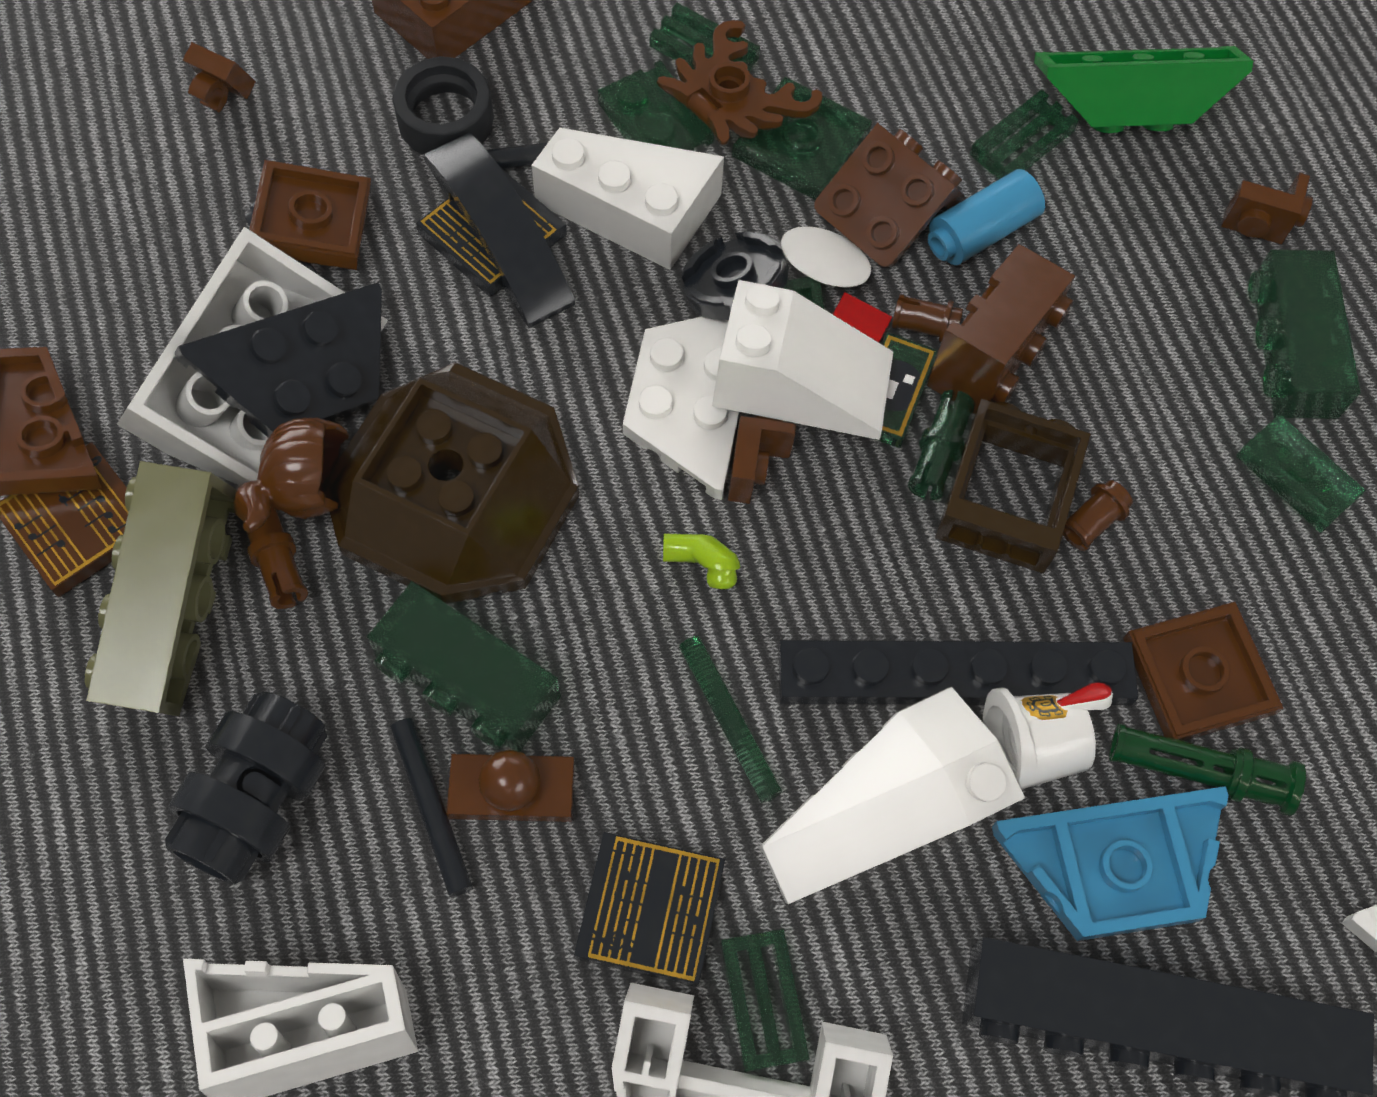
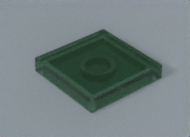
(805, 150)

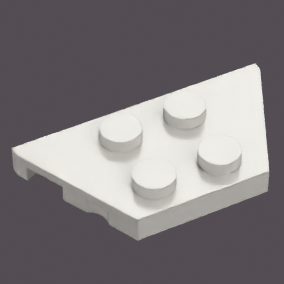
(674, 397)

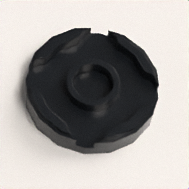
(715, 269)

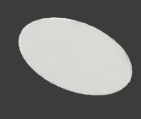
(826, 256)

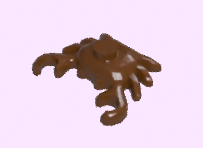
(727, 94)

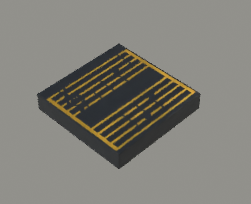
(454, 238)
(650, 909)

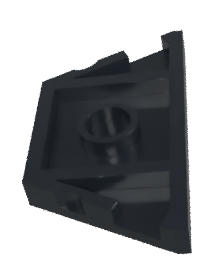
(298, 362)

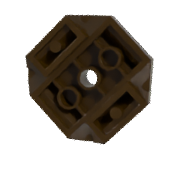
(460, 533)

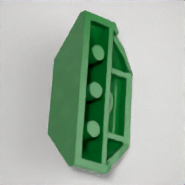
(1144, 85)

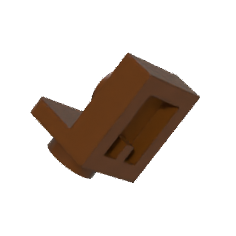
(755, 442)

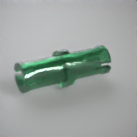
(941, 445)

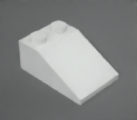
(800, 364)

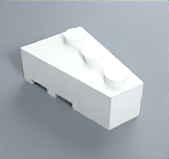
(629, 190)
(292, 1025)

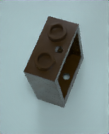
(998, 532)

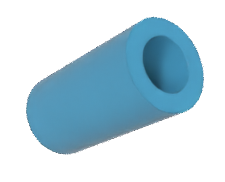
(986, 217)

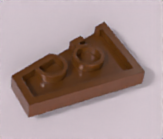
(38, 430)

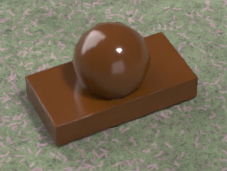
(511, 787)

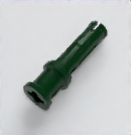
(1239, 768)

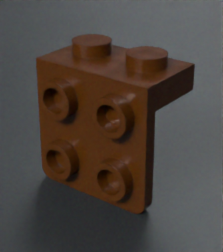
(887, 195)

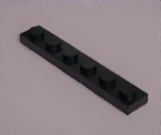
(918, 669)

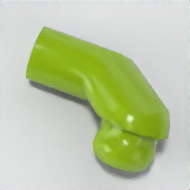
(706, 551)

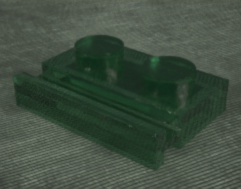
(650, 114)

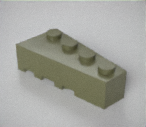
(160, 588)

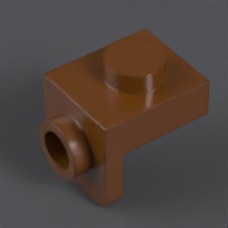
(1267, 211)

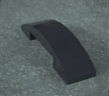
(503, 227)

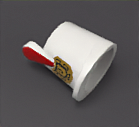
(1046, 733)

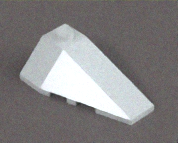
(908, 786)

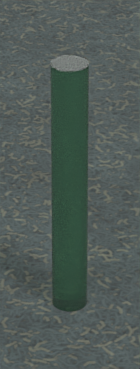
(730, 719)

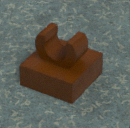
(215, 77)

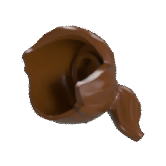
(292, 472)

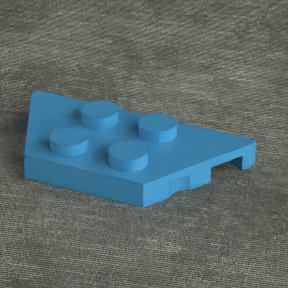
(1121, 861)

